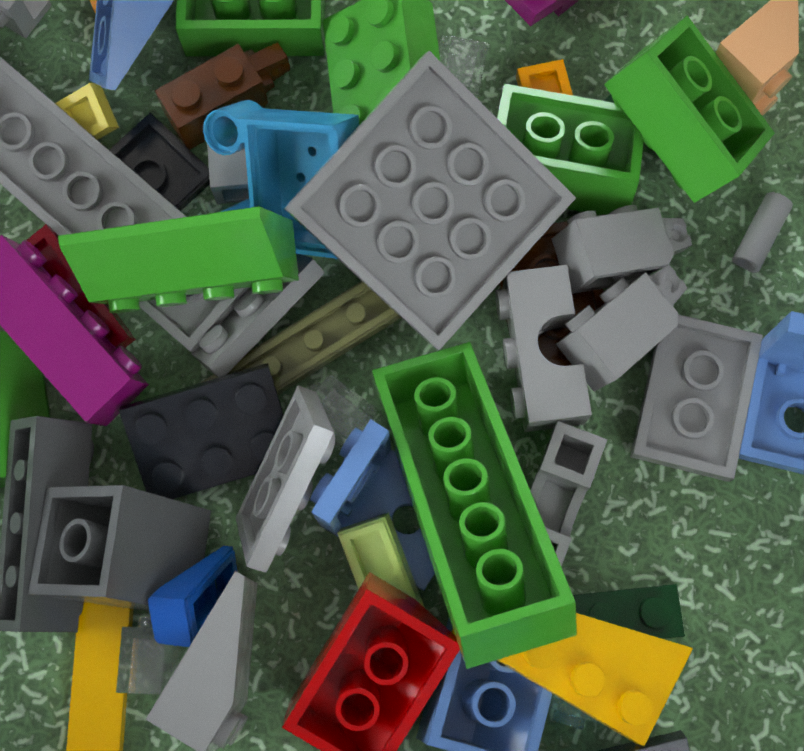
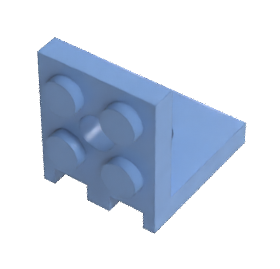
(775, 388)
(367, 487)

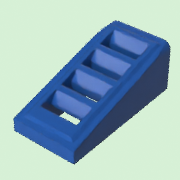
(186, 601)

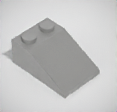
(212, 680)

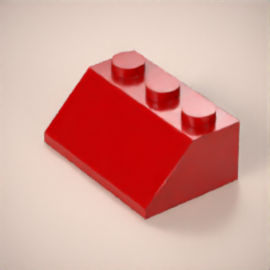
(372, 673)

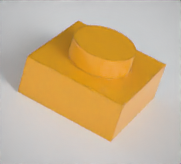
(545, 76)

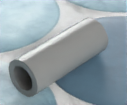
(762, 232)

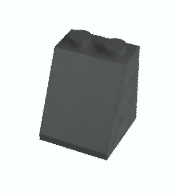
(114, 544)

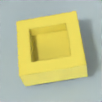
(90, 109)

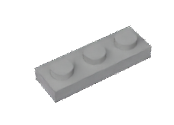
(251, 319)

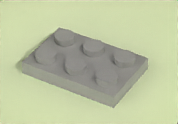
(698, 398)
(284, 479)

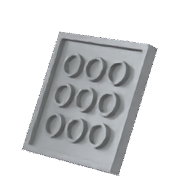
(431, 201)

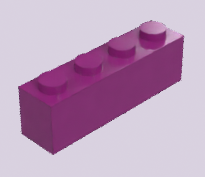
(62, 338)

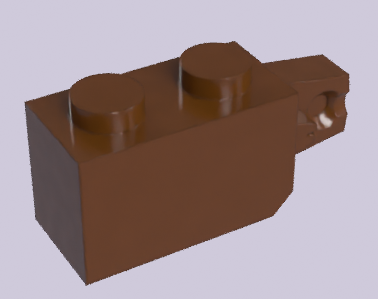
(219, 83)

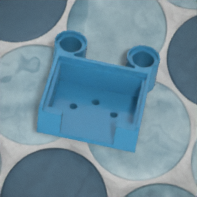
(280, 153)

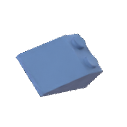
(120, 35)

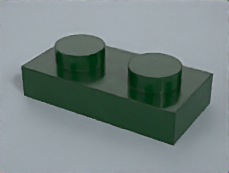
(643, 609)

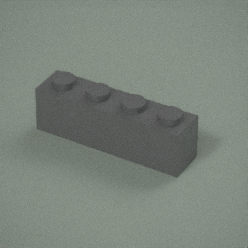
(40, 456)

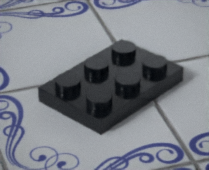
(204, 432)

